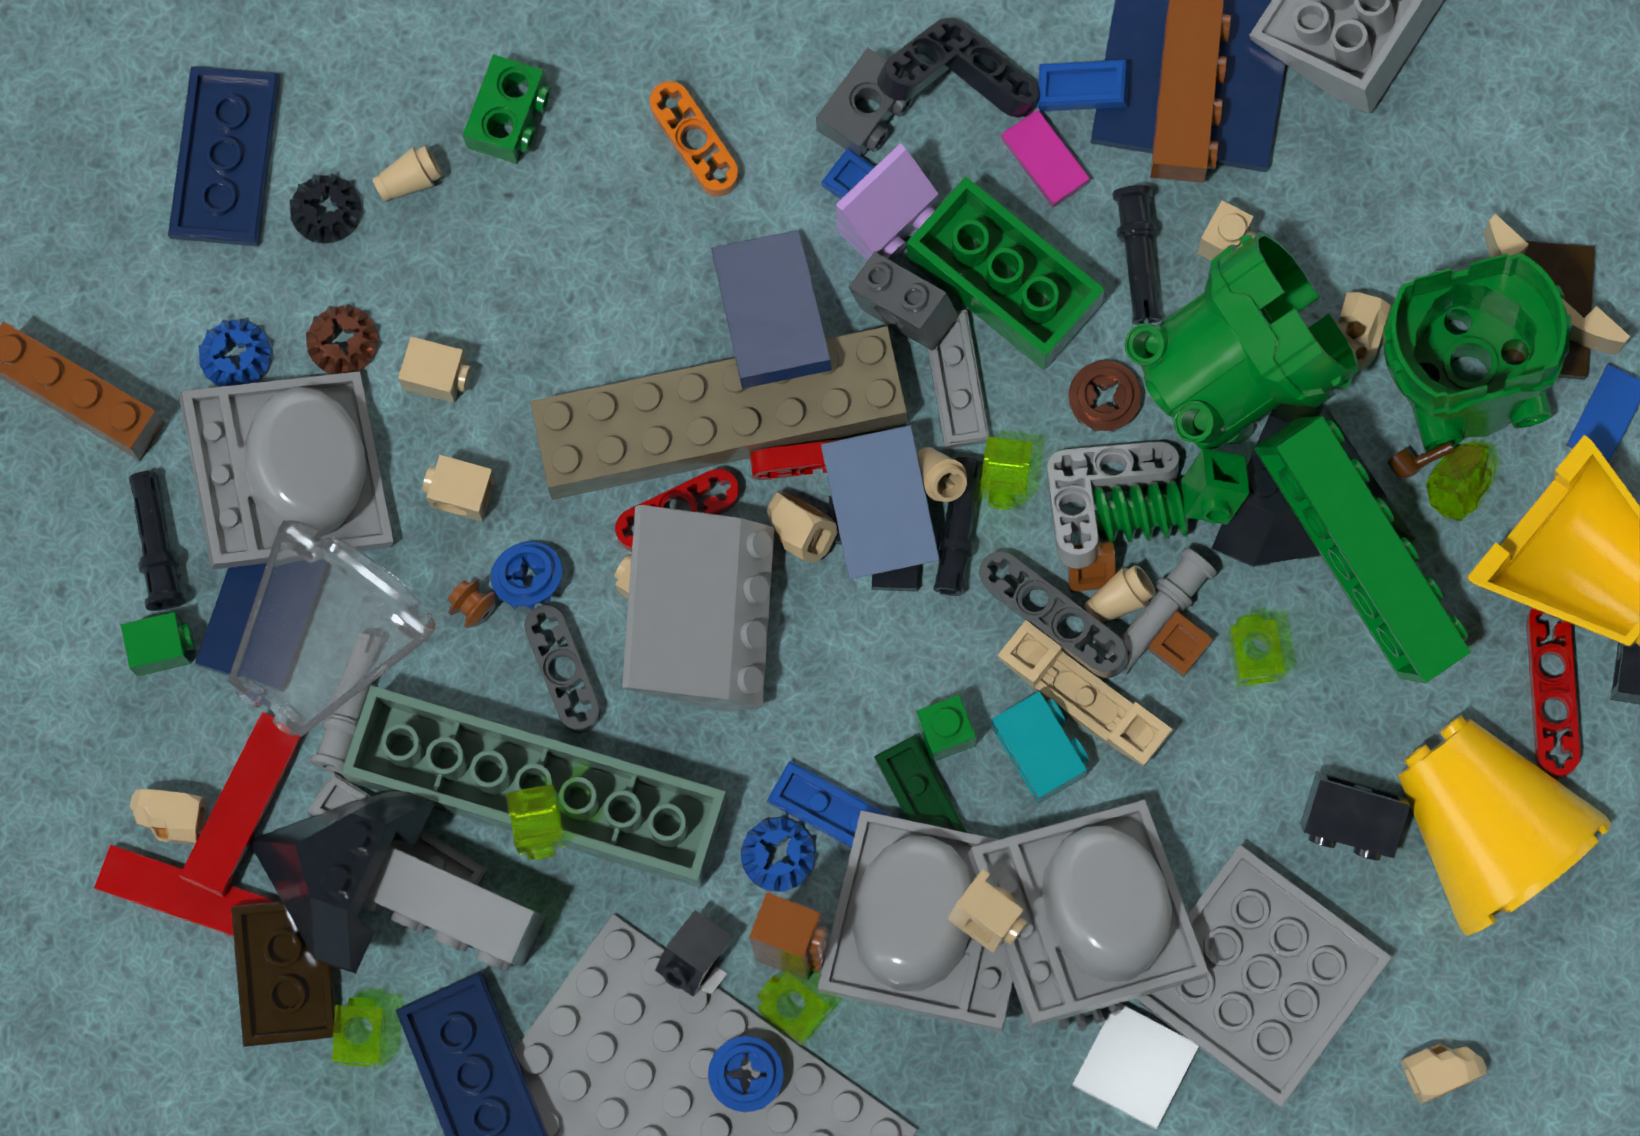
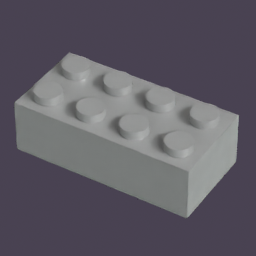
(455, 909)

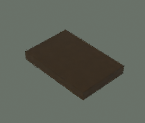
(1572, 270)
(279, 982)

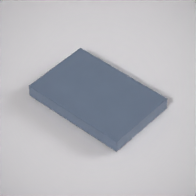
(879, 502)

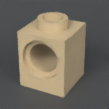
(459, 487)

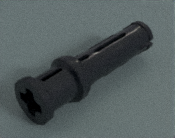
(1136, 232)
(158, 561)

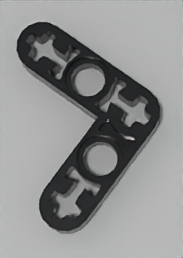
(1012, 96)

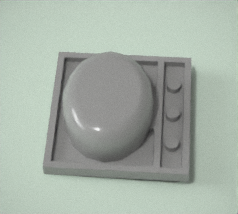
(284, 455)
(1096, 911)
(894, 931)

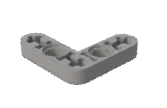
(1081, 486)

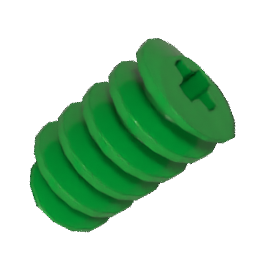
(1140, 511)

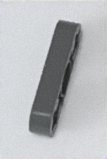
(562, 633)

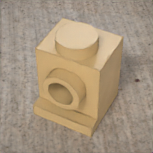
(1224, 230)
(988, 914)

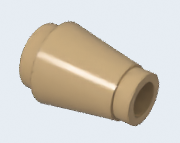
(408, 174)
(941, 475)
(1121, 595)

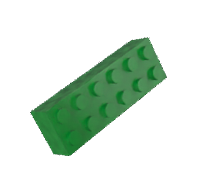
(1363, 548)

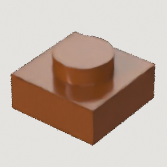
(1096, 574)
(1180, 644)

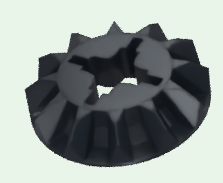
(336, 223)

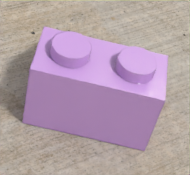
(886, 206)

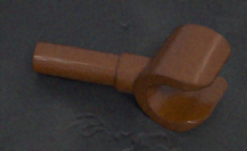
(1406, 465)

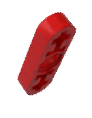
(787, 461)
(682, 492)

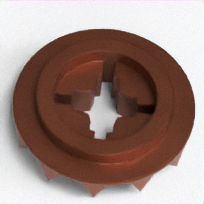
(361, 346)
(1104, 376)

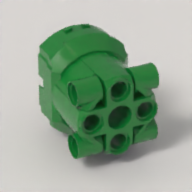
(1505, 307)
(1242, 347)

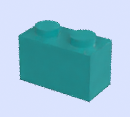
(1040, 746)

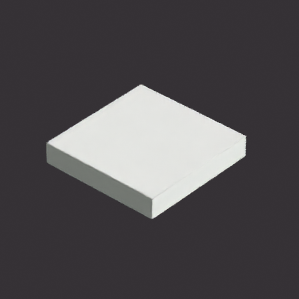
(1135, 1066)

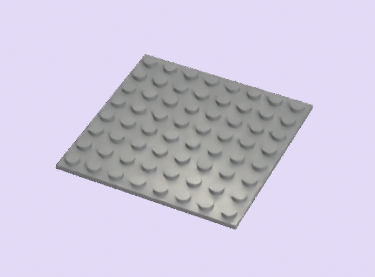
(635, 1054)

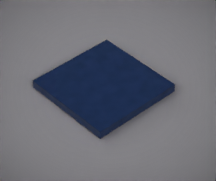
(1247, 96)

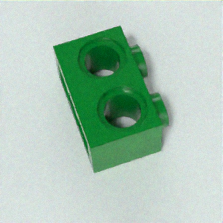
(496, 108)

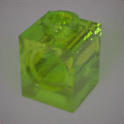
(1005, 472)
(1255, 671)
(536, 821)
(798, 1028)
(368, 1053)

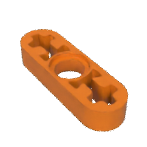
(686, 105)

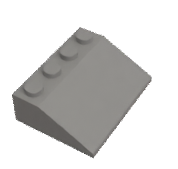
(1345, 44)
(698, 608)

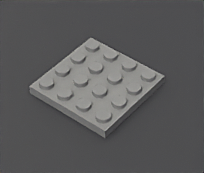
(1275, 981)

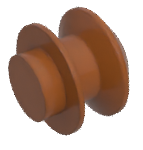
(471, 603)

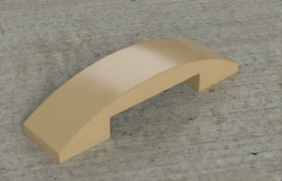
(1593, 331)
(1083, 695)

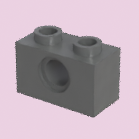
(845, 123)
(903, 301)

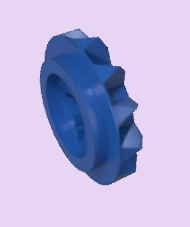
(253, 361)
(510, 569)
(780, 876)
(729, 1058)

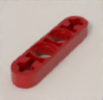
(1557, 688)

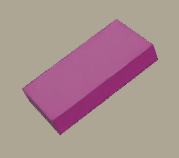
(1045, 158)

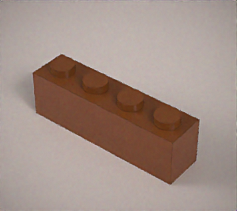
(1187, 90)
(76, 393)
(789, 937)

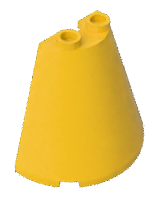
(1575, 551)
(1493, 822)

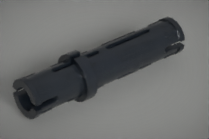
(956, 538)

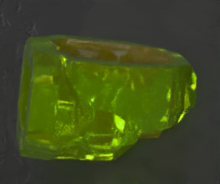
(1460, 480)

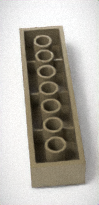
(708, 420)

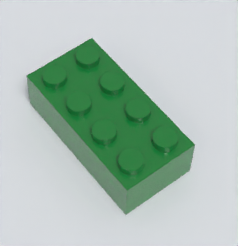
(1004, 273)

